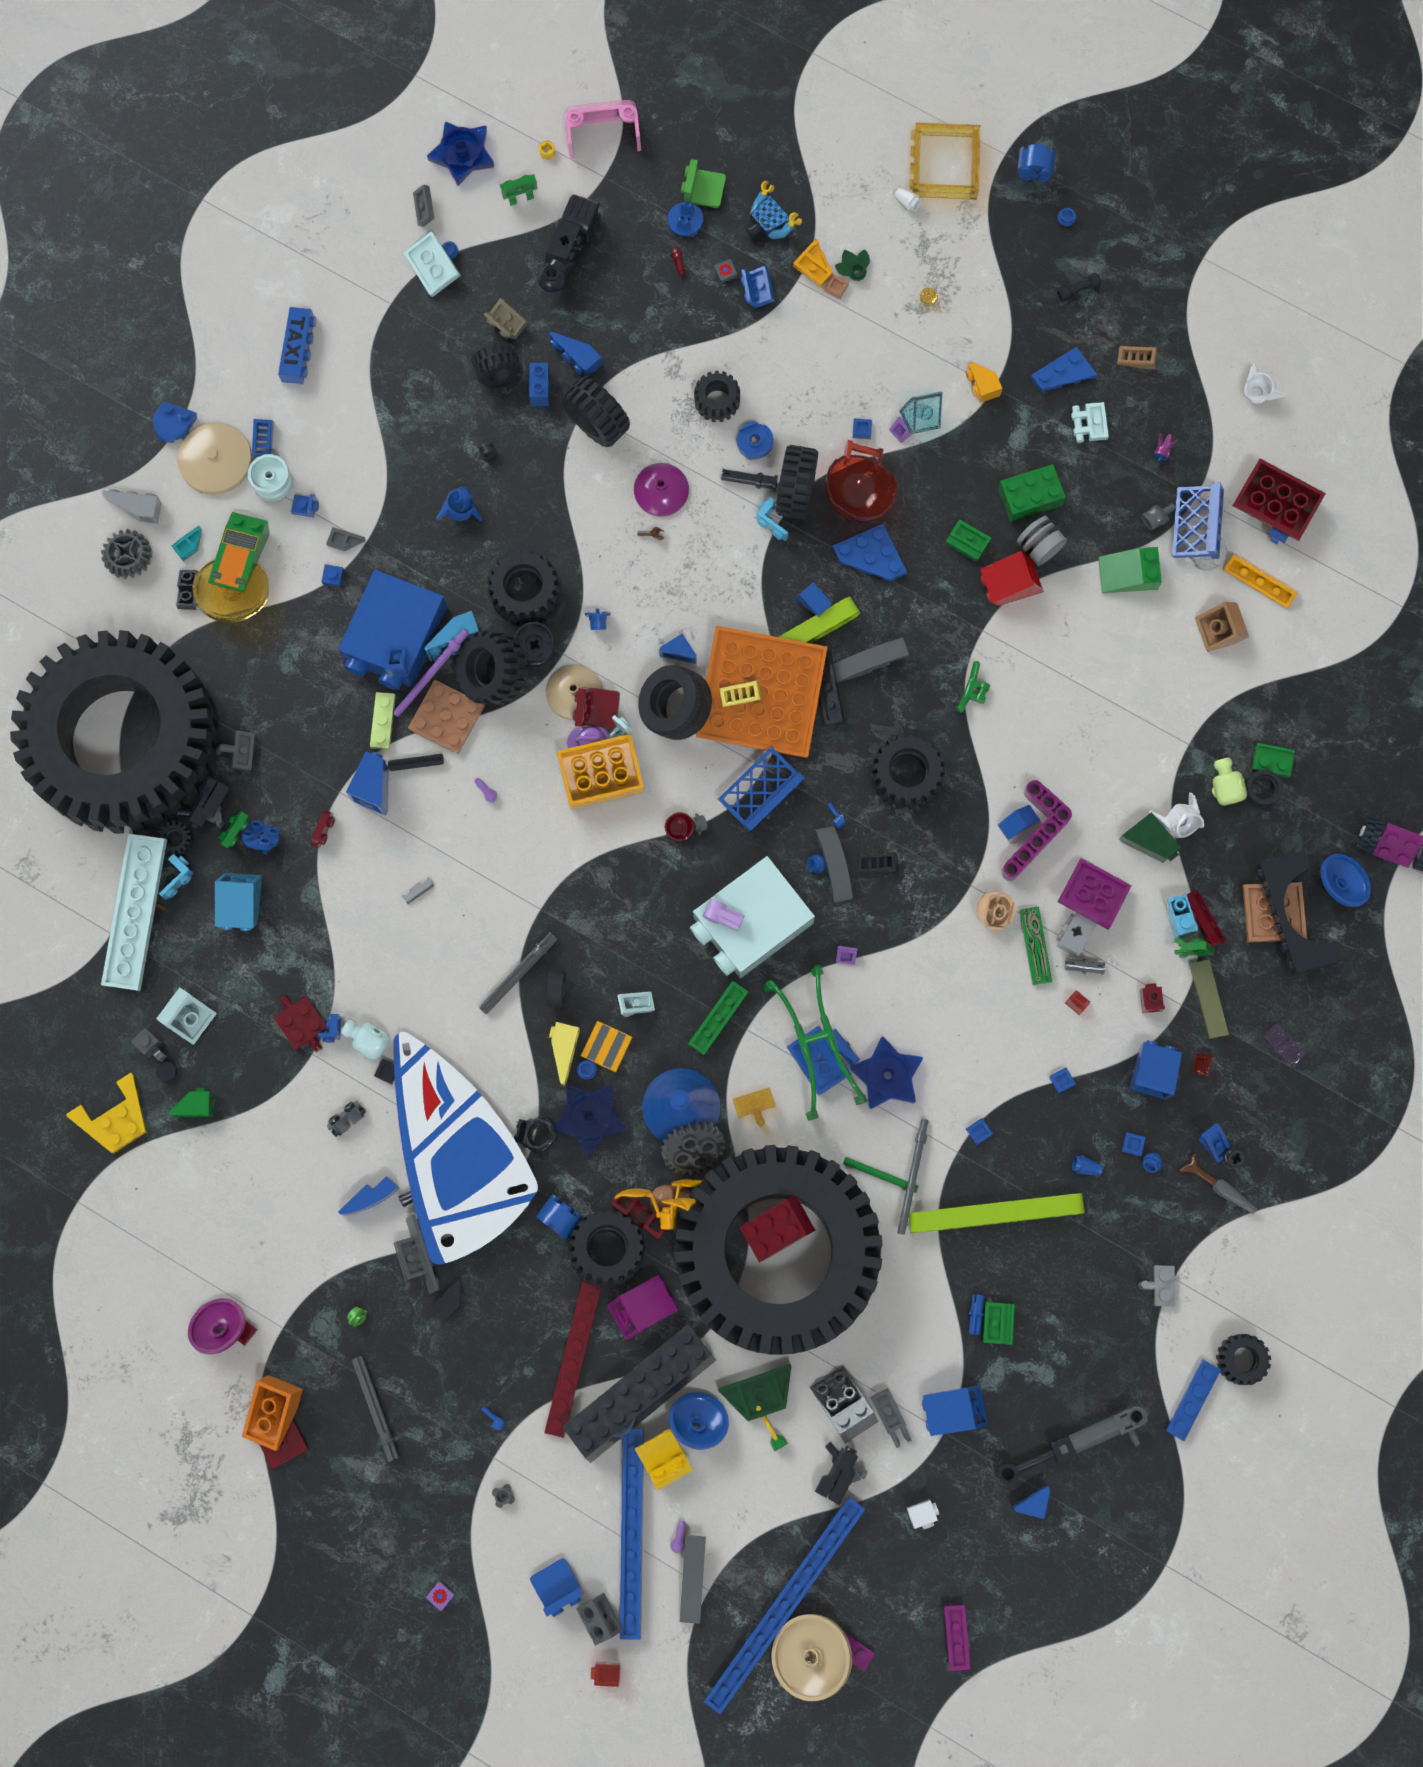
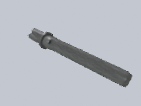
(518, 973)
(375, 1409)

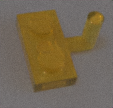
(754, 1104)

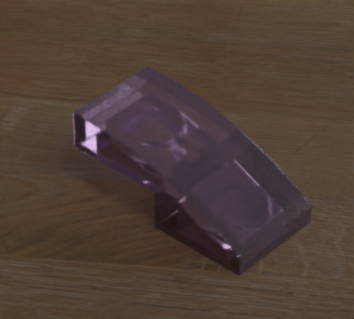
(1283, 1045)

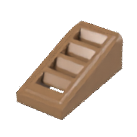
(1145, 351)

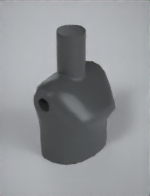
(1157, 516)

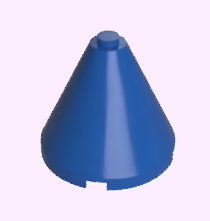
(677, 1099)

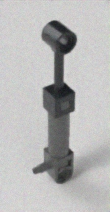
(1069, 1446)

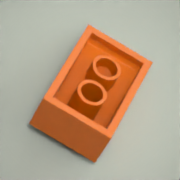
(271, 1411)

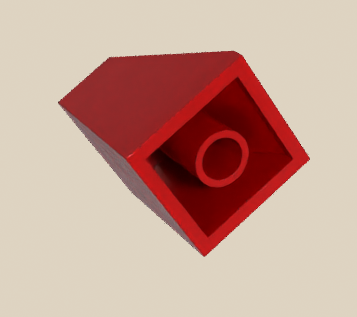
(1011, 579)

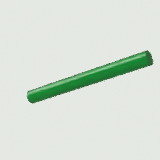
(877, 1173)

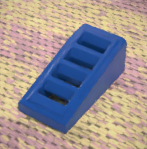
(262, 423)

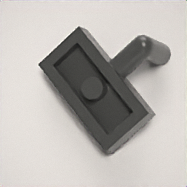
(241, 750)

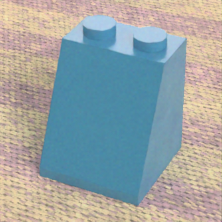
(237, 901)

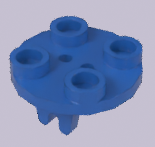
(683, 226)
(260, 836)

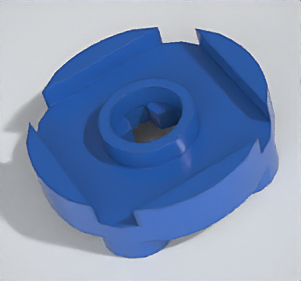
(751, 450)

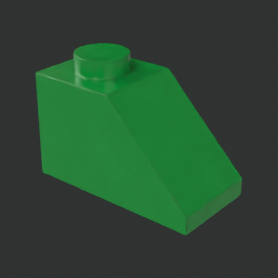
(194, 1104)

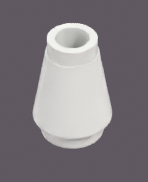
(909, 199)

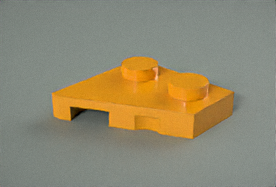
(814, 265)

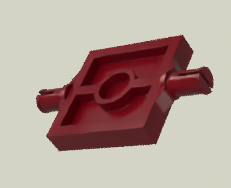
(300, 1023)

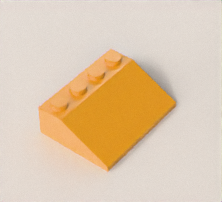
(600, 771)

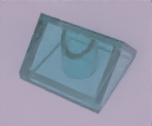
(923, 412)

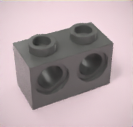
(599, 1619)

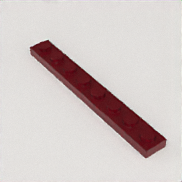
(573, 1359)

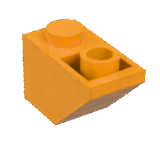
(984, 382)

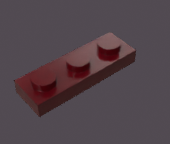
(1205, 919)

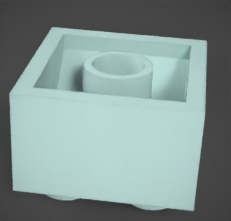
(186, 1016)

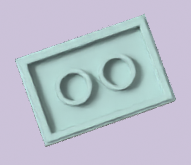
(432, 264)

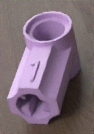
(719, 913)

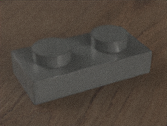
(423, 205)

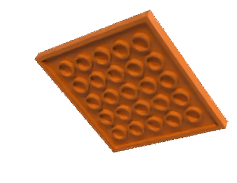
(789, 688)

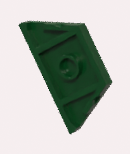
(764, 1390)

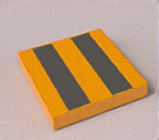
(606, 1046)

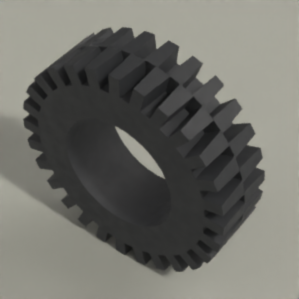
(76, 683)
(852, 1236)

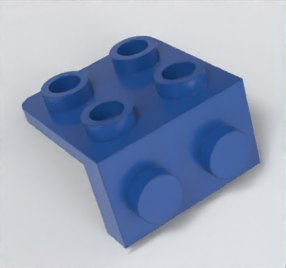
(557, 1587)

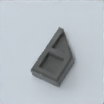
(343, 540)

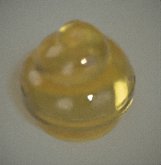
(928, 296)

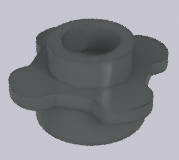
(700, 823)
(506, 1489)

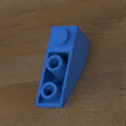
(580, 354)

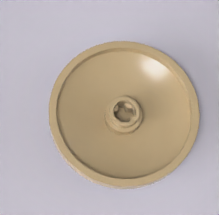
(214, 458)
(811, 1657)

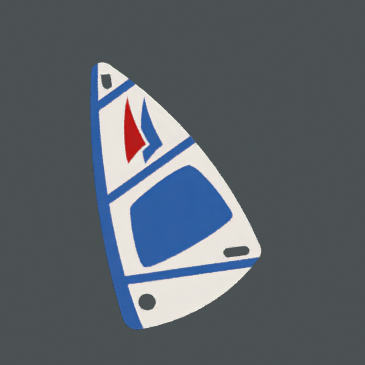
(455, 1155)

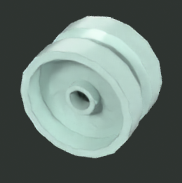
(270, 478)

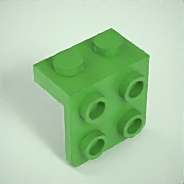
(703, 186)

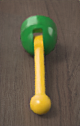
(777, 1440)

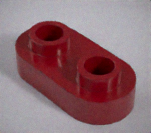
(320, 834)

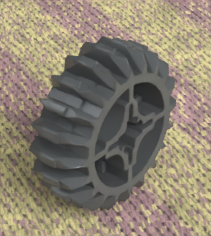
(133, 542)

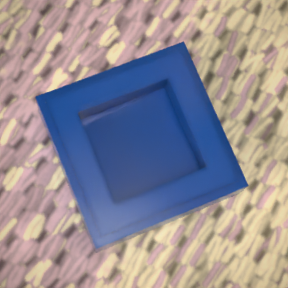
(862, 428)
(1062, 1080)
(979, 1131)
(1133, 1144)

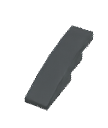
(870, 659)
(692, 1579)

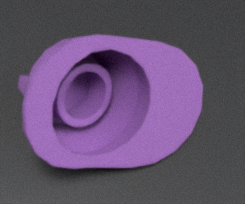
(586, 735)

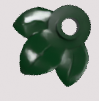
(853, 263)

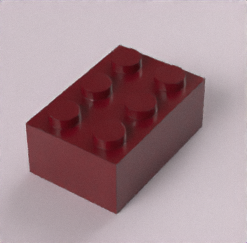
(777, 1228)

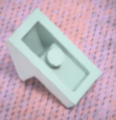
(635, 1003)

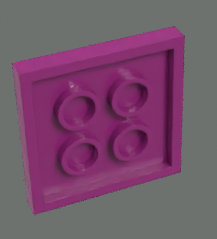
(1094, 893)

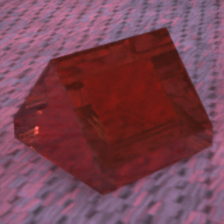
(1077, 1002)
(1202, 1064)

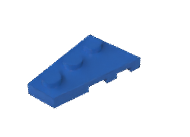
(1065, 370)

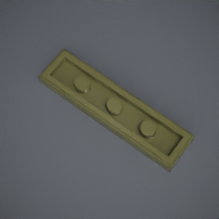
(1209, 999)

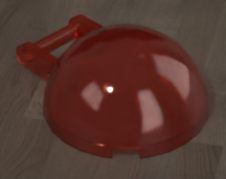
(859, 485)

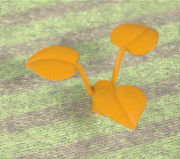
(668, 1214)

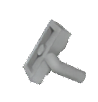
(1162, 1284)

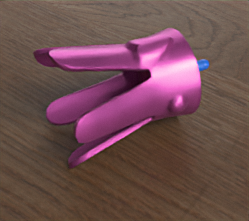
(1164, 449)

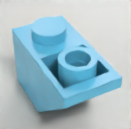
(1181, 916)

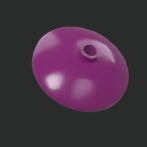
(665, 499)
(210, 1321)

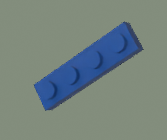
(1193, 1400)

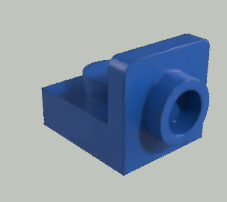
(305, 505)
(334, 1029)

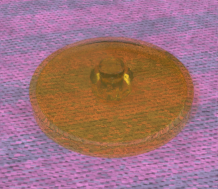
(227, 604)

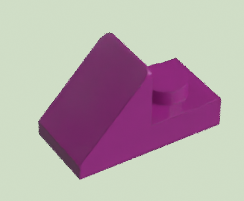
(860, 1654)

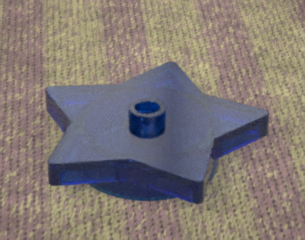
(462, 151)
(900, 1066)
(579, 1106)

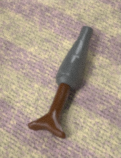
(1220, 1186)

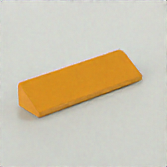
(1260, 580)

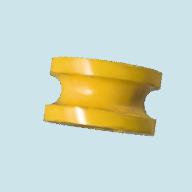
(547, 155)

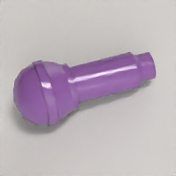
(490, 795)
(677, 1544)

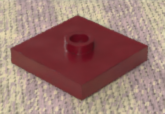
(291, 1446)

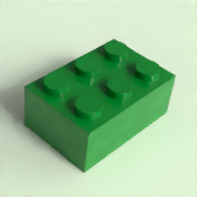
(1031, 493)

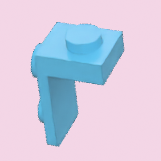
(764, 512)
(183, 878)

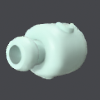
(367, 1040)

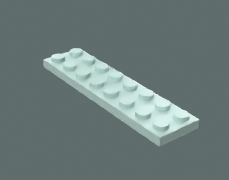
(134, 912)

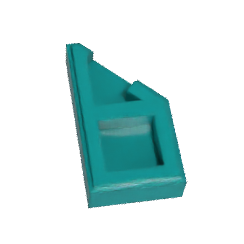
(188, 544)

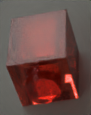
(606, 1674)

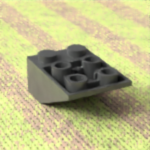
(844, 1404)

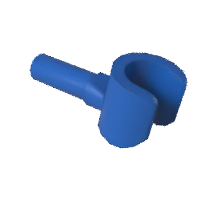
(839, 821)
(498, 1422)

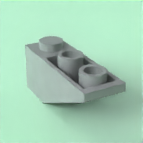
(139, 506)

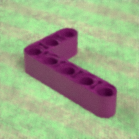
(1040, 834)

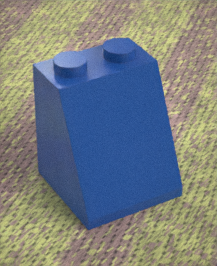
(370, 783)
(1156, 1070)
(954, 1410)

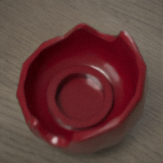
(679, 826)

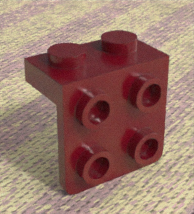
(596, 707)

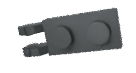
(890, 1415)

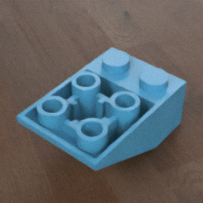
(440, 642)

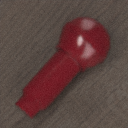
(676, 255)

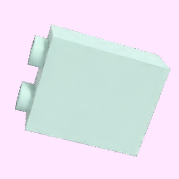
(771, 919)

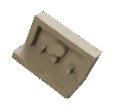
(506, 319)

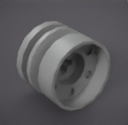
(1038, 536)

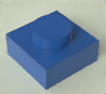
(332, 575)

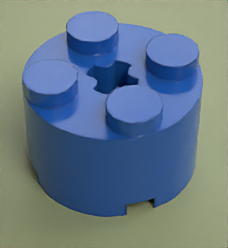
(1036, 163)
(559, 1216)

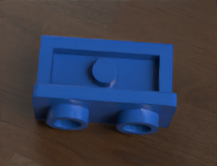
(757, 286)

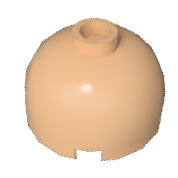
(995, 910)

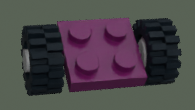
(1392, 844)

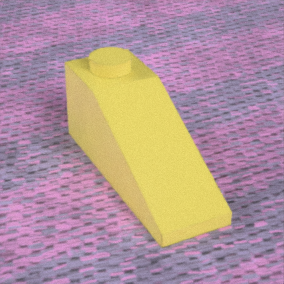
(564, 1043)

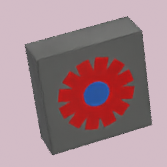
(725, 271)

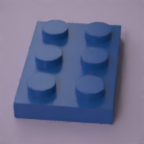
(824, 1063)

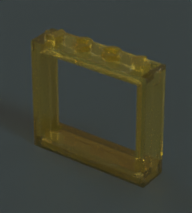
(939, 190)

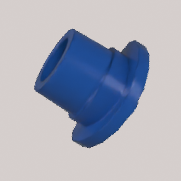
(598, 619)

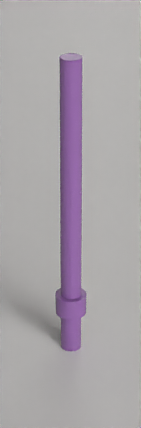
(453, 646)

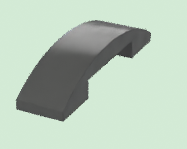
(835, 864)

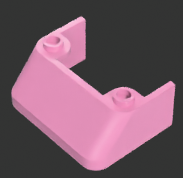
(601, 112)

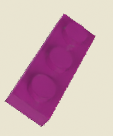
(957, 1637)

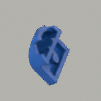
(172, 422)

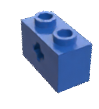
(539, 384)

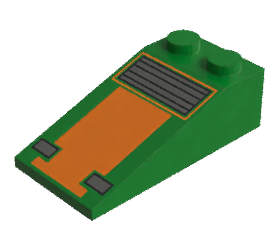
(239, 551)

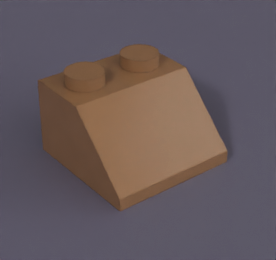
(1222, 626)

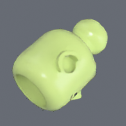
(1228, 785)

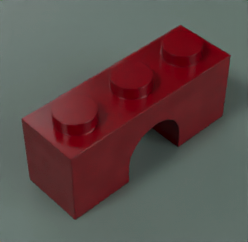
(640, 1213)

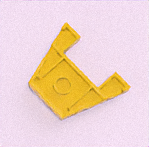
(119, 1124)

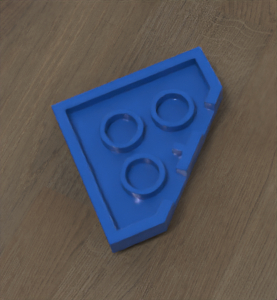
(871, 554)

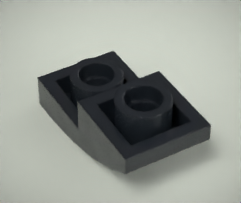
(185, 596)

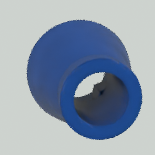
(1085, 1166)

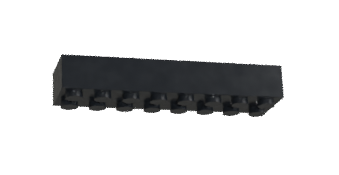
(639, 1393)

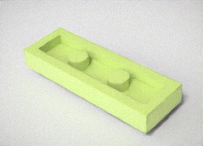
(382, 721)

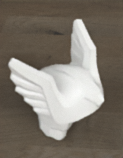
(1182, 819)

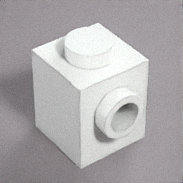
(923, 1514)

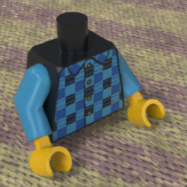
(769, 217)

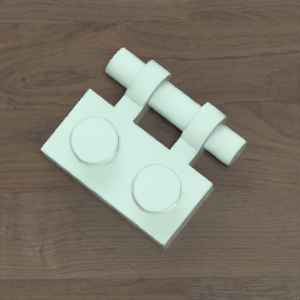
(1096, 422)

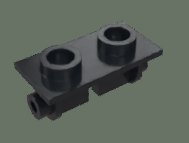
(339, 1122)

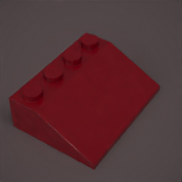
(1279, 499)

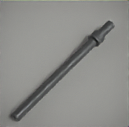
(920, 1140)

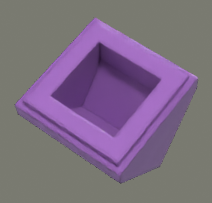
(900, 430)
(846, 955)

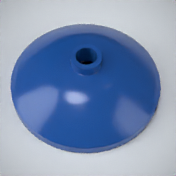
(1345, 880)
(698, 1410)

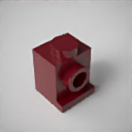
(1149, 1005)

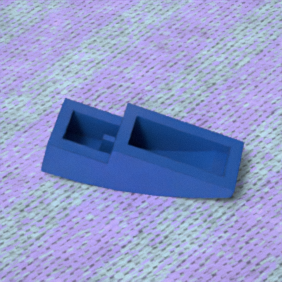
(369, 1197)

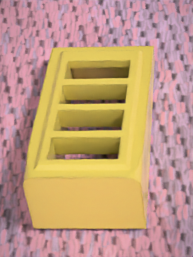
(755, 684)

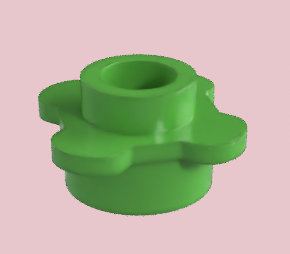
(356, 1316)

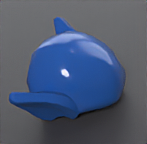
(456, 511)

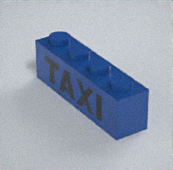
(296, 345)

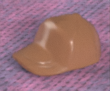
(668, 1192)

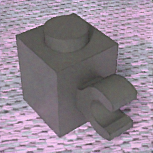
(149, 1044)

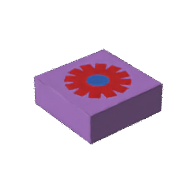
(440, 1595)

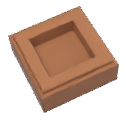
(836, 286)

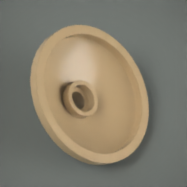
(558, 690)

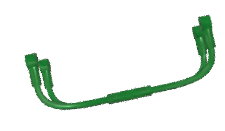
(804, 1041)

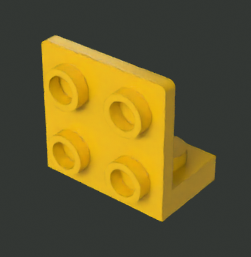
(663, 1459)

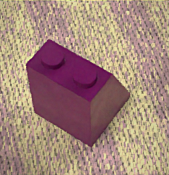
(642, 1307)

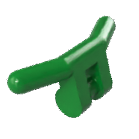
(972, 683)

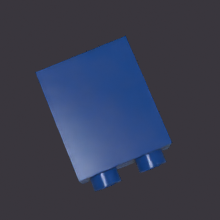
(387, 618)

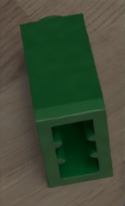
(1152, 839)

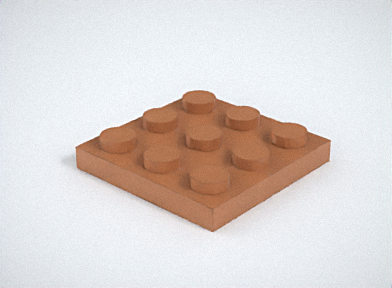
(446, 717)
(1259, 922)

